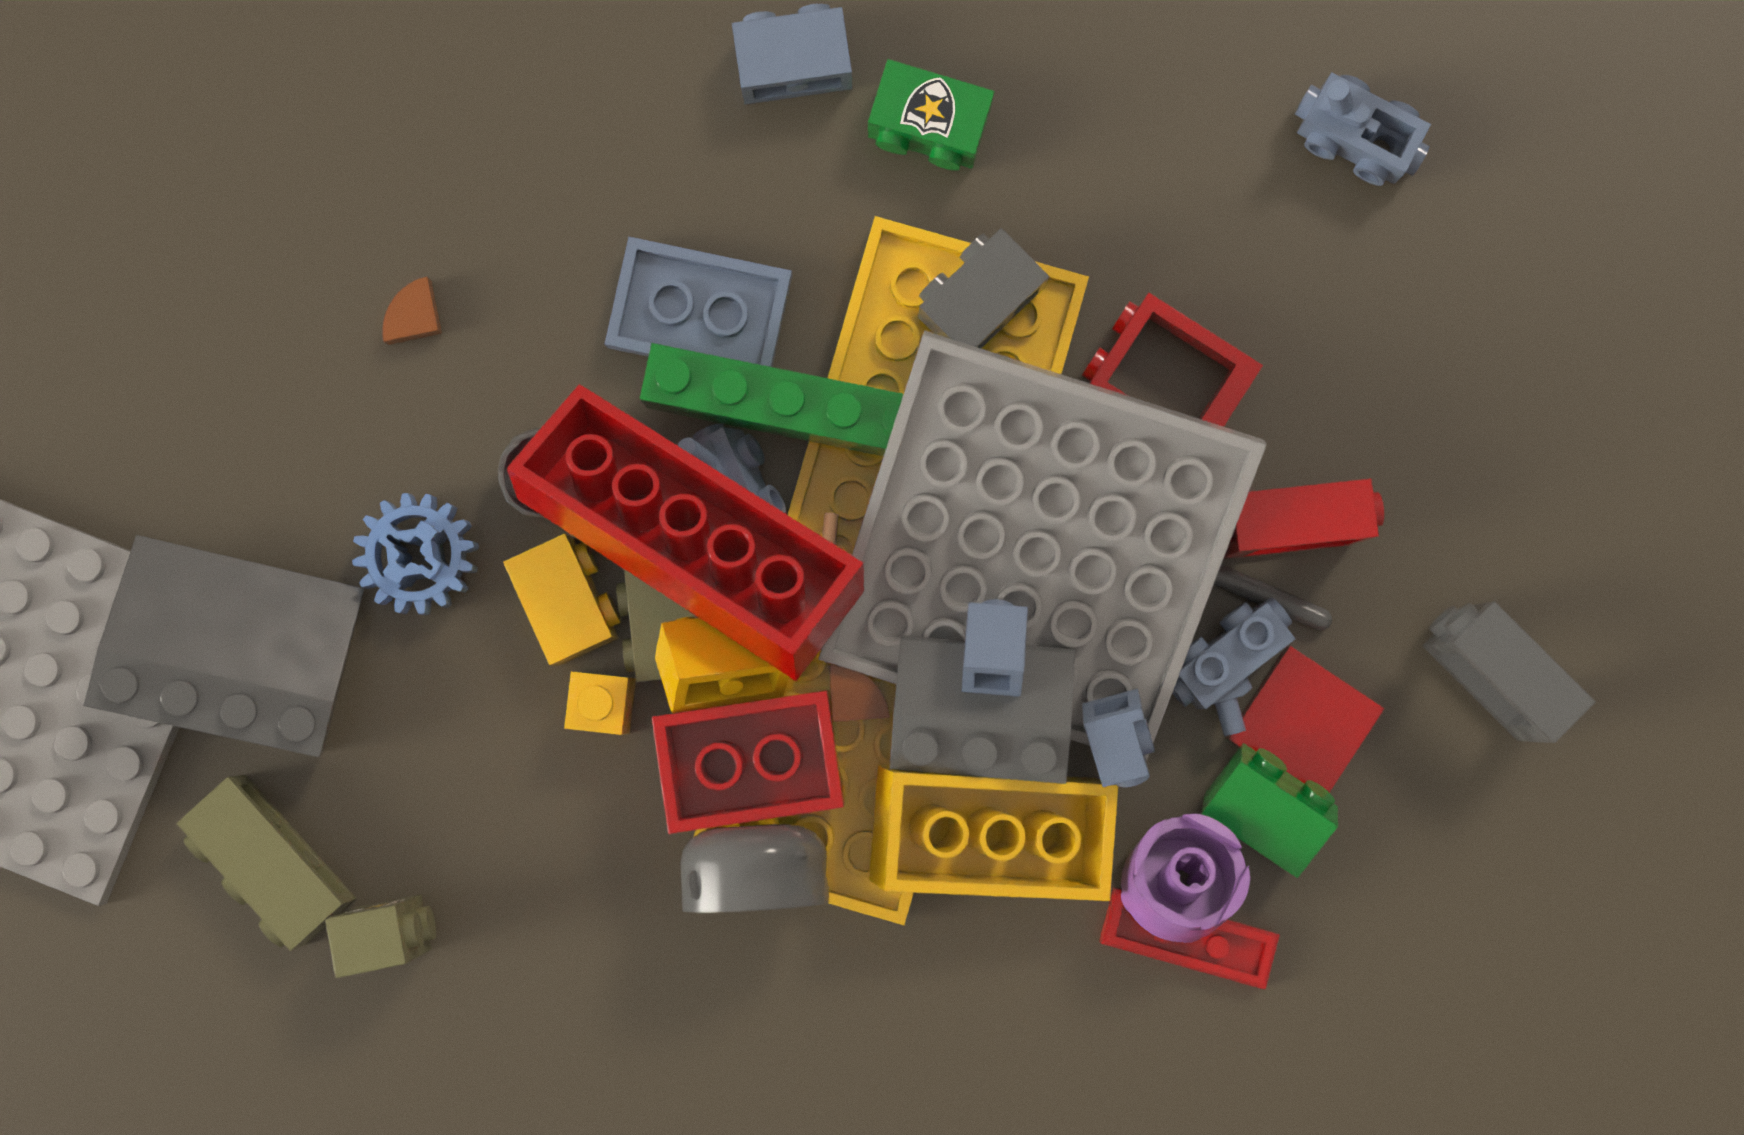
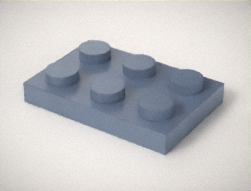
(697, 303)

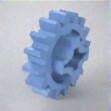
(400, 570)

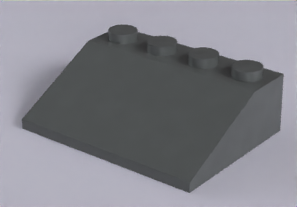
(225, 647)

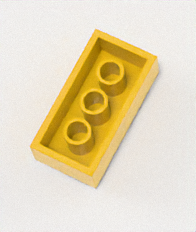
(993, 836)

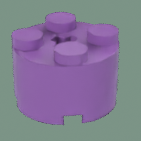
(1215, 879)

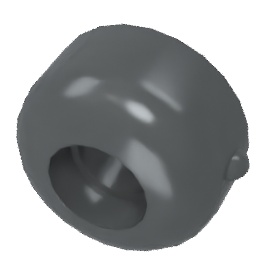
(753, 869)

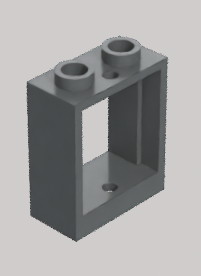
(1507, 672)

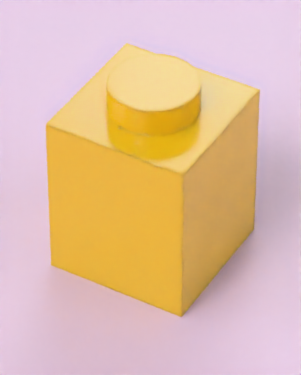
(600, 703)

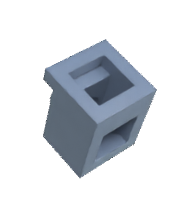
(1119, 738)

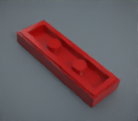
(1230, 952)

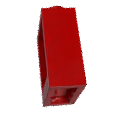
(1131, 321)
(1307, 518)

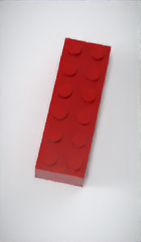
(688, 531)

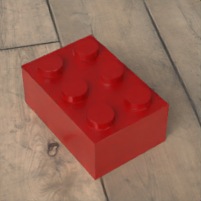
(748, 762)

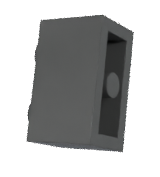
(983, 292)

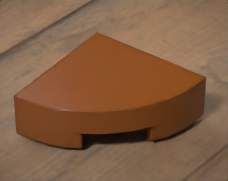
(412, 313)
(855, 696)

